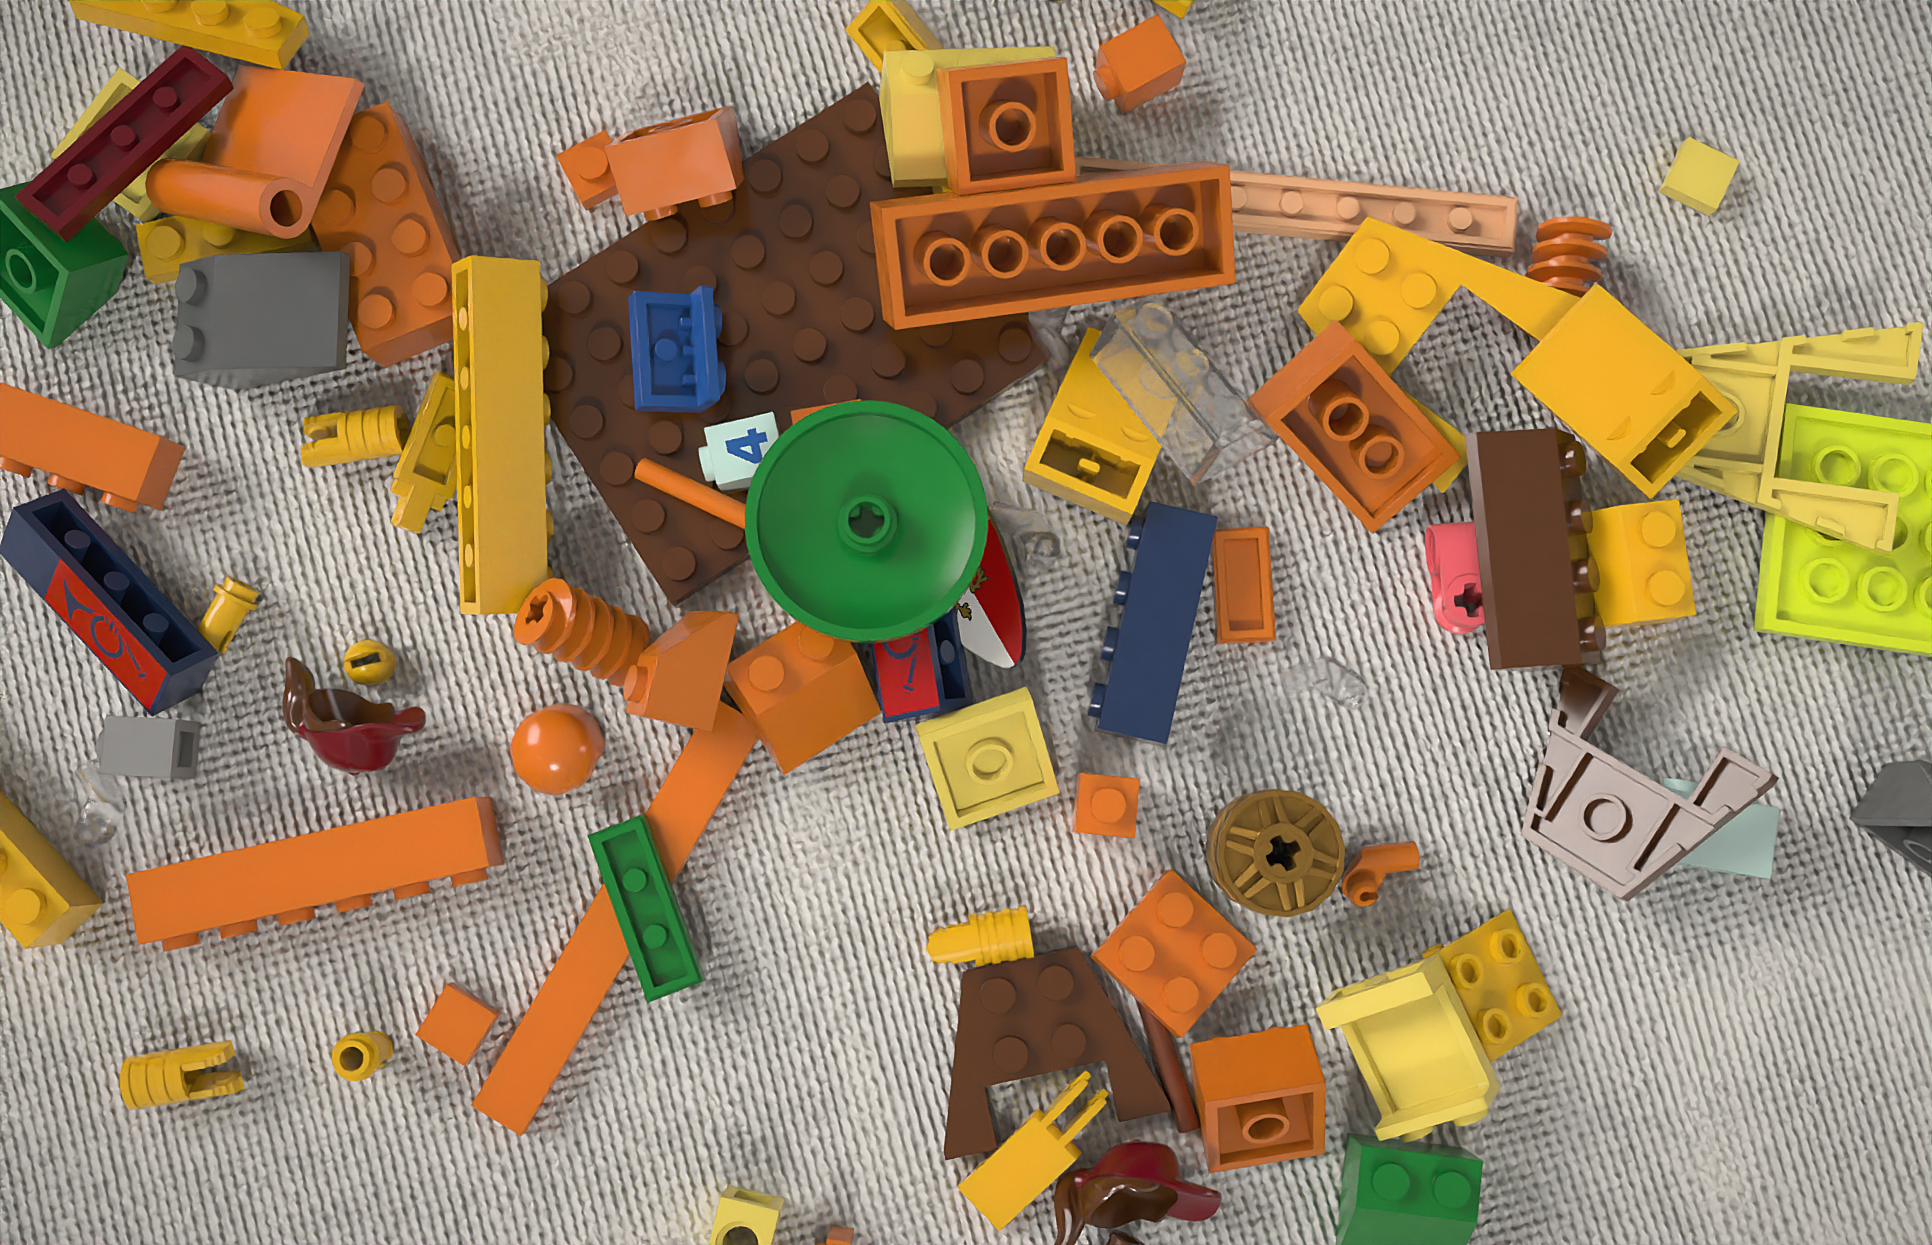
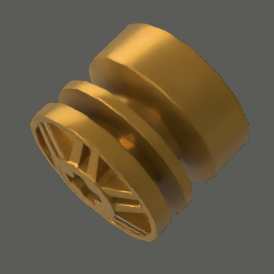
(1241, 841)

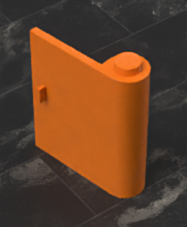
(263, 154)

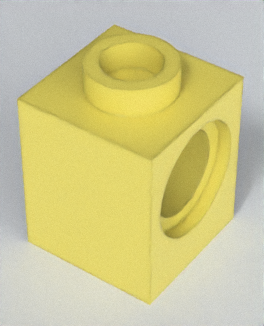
(748, 1209)

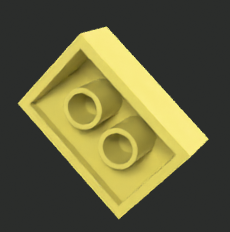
(913, 107)

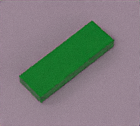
(646, 908)

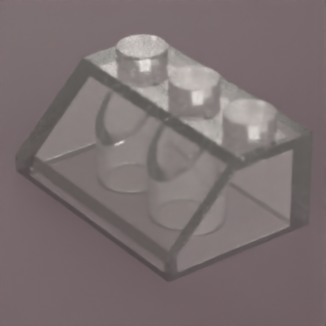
(1179, 390)

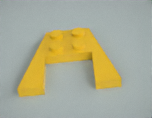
(1394, 286)

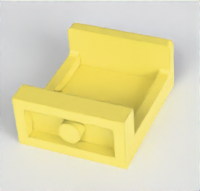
(1414, 1049)

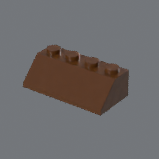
(1534, 550)

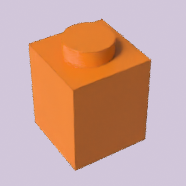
(1138, 65)
(1105, 805)

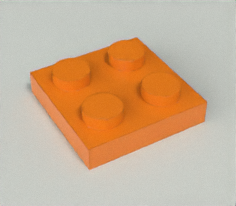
(1174, 953)

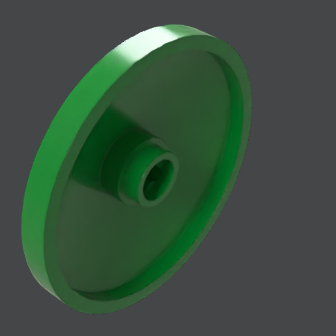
(866, 521)

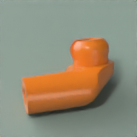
(1371, 866)

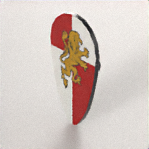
(993, 608)

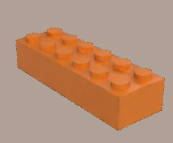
(1054, 244)

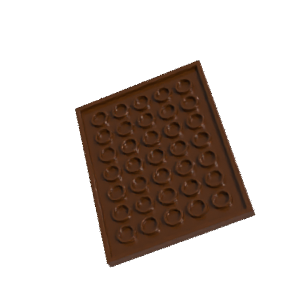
(797, 332)

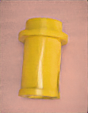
(227, 612)
(361, 1054)

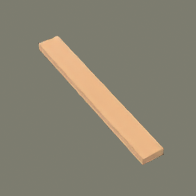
(1337, 208)

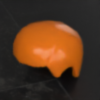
(557, 748)

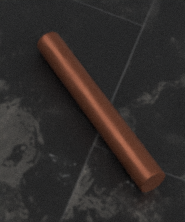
(1170, 1072)

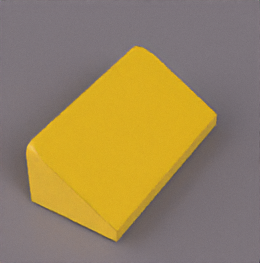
(890, 27)

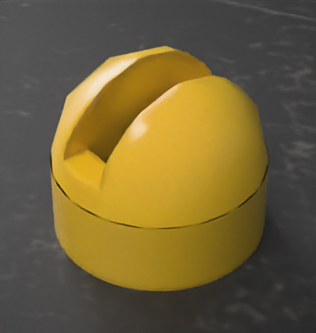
(374, 673)

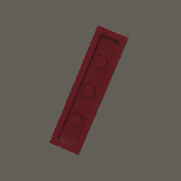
(124, 142)

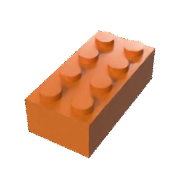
(396, 235)

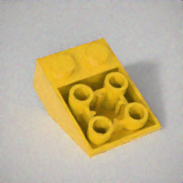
(1623, 391)
(1092, 443)

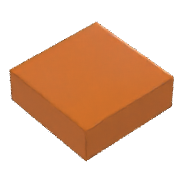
(458, 1024)

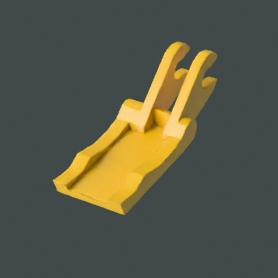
(1030, 1157)

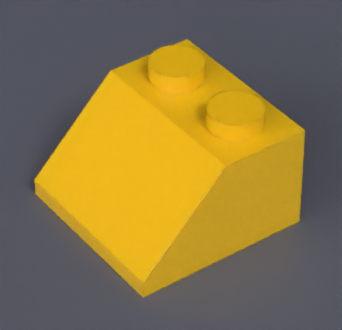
(1641, 564)

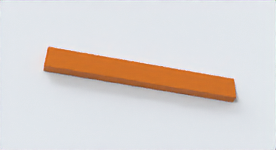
(597, 947)

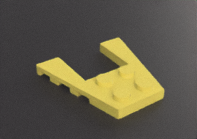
(1745, 450)

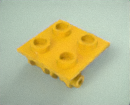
(1498, 984)

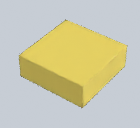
(1699, 176)

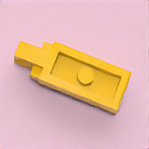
(428, 462)

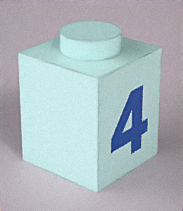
(737, 450)

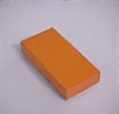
(1242, 586)

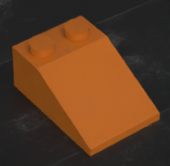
(1354, 427)

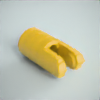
(355, 435)
(985, 938)
(176, 1075)

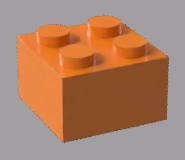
(1007, 125)

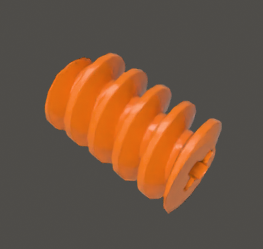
(1564, 253)
(581, 630)

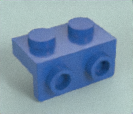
(676, 351)

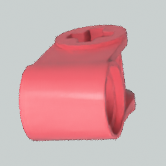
(1453, 572)

